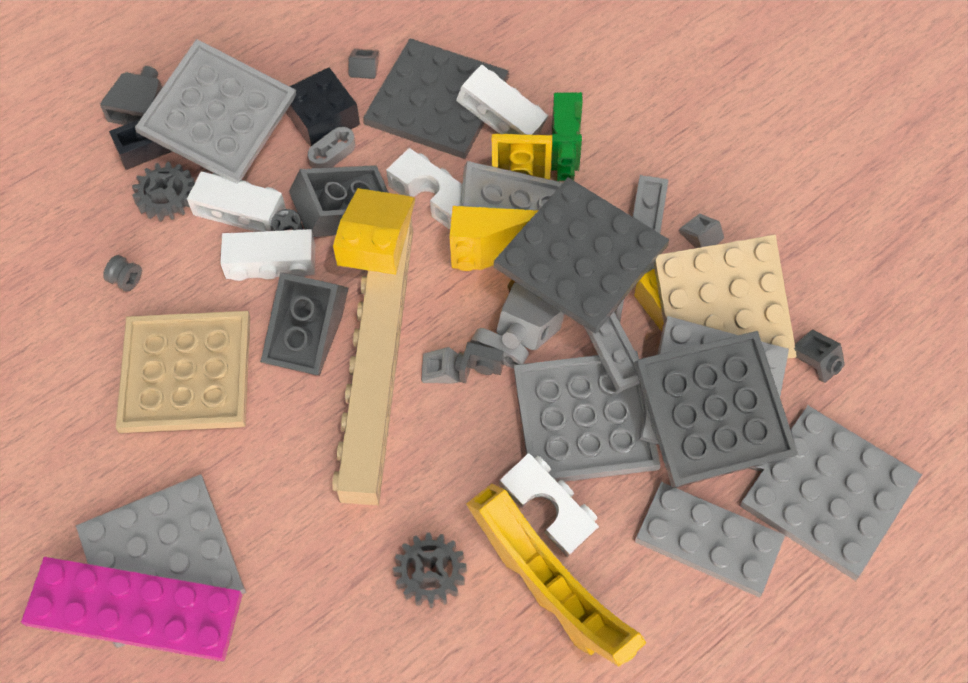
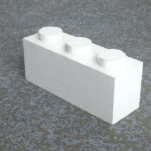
(500, 104)
(233, 203)
(267, 254)

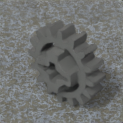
(163, 191)
(438, 557)

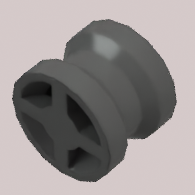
(285, 220)
(123, 273)

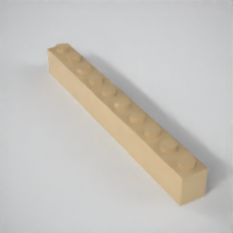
(372, 384)

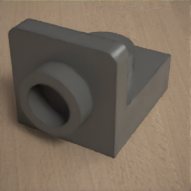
(821, 353)
(481, 358)

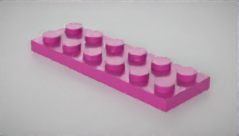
(133, 608)

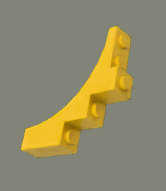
(552, 585)

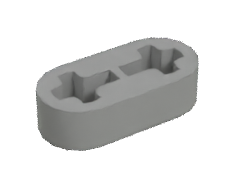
(331, 148)
(493, 340)

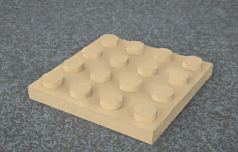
(728, 288)
(184, 372)

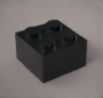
(322, 106)

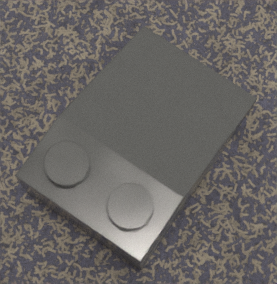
(325, 193)
(303, 323)

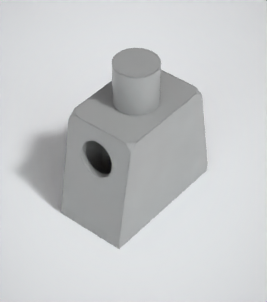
(527, 319)

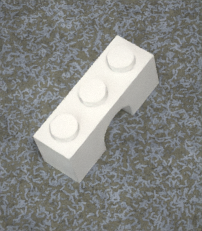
(416, 174)
(532, 480)

